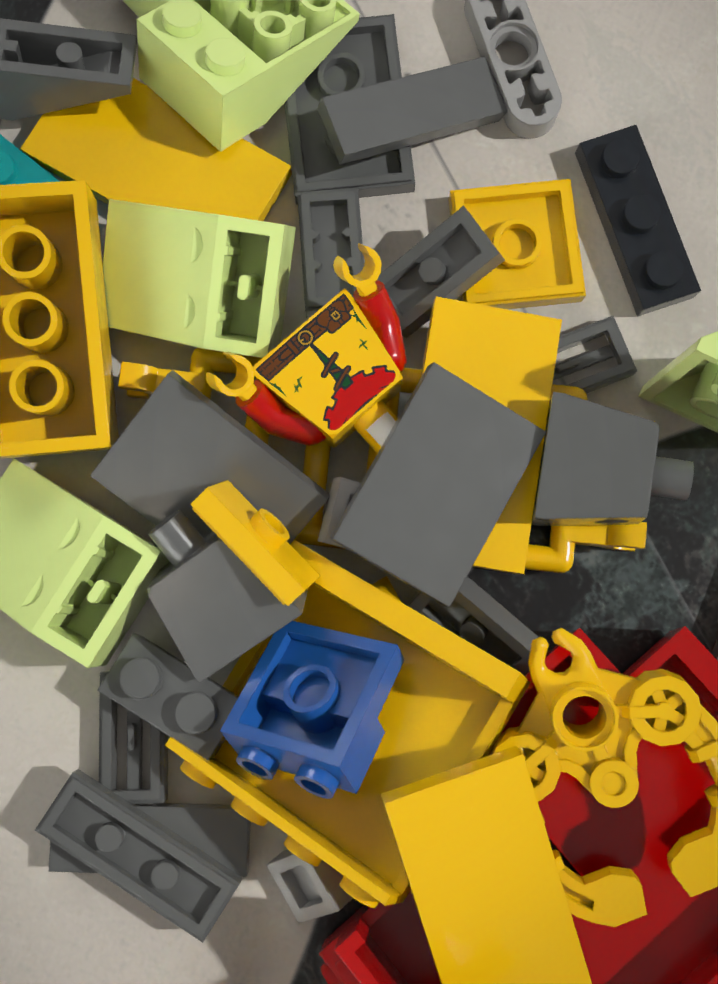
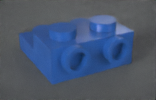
(314, 708)

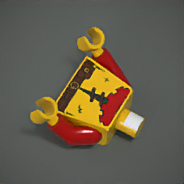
(331, 370)

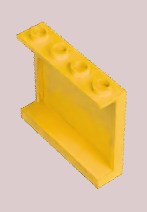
(438, 716)

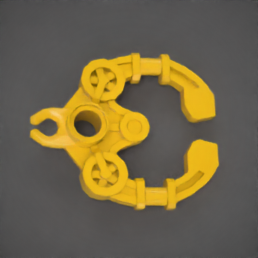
(604, 761)

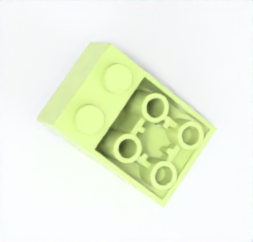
(235, 60)
(197, 277)
(69, 567)

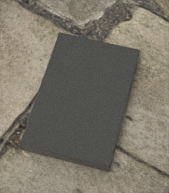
(360, 59)
(189, 443)
(438, 485)

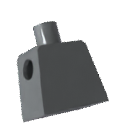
(602, 466)
(211, 598)

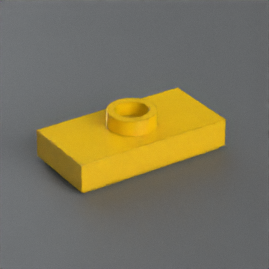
(256, 540)

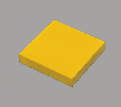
(536, 236)

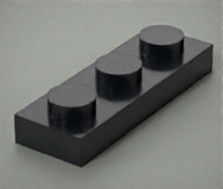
(637, 220)

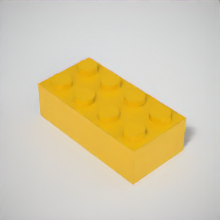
(53, 323)

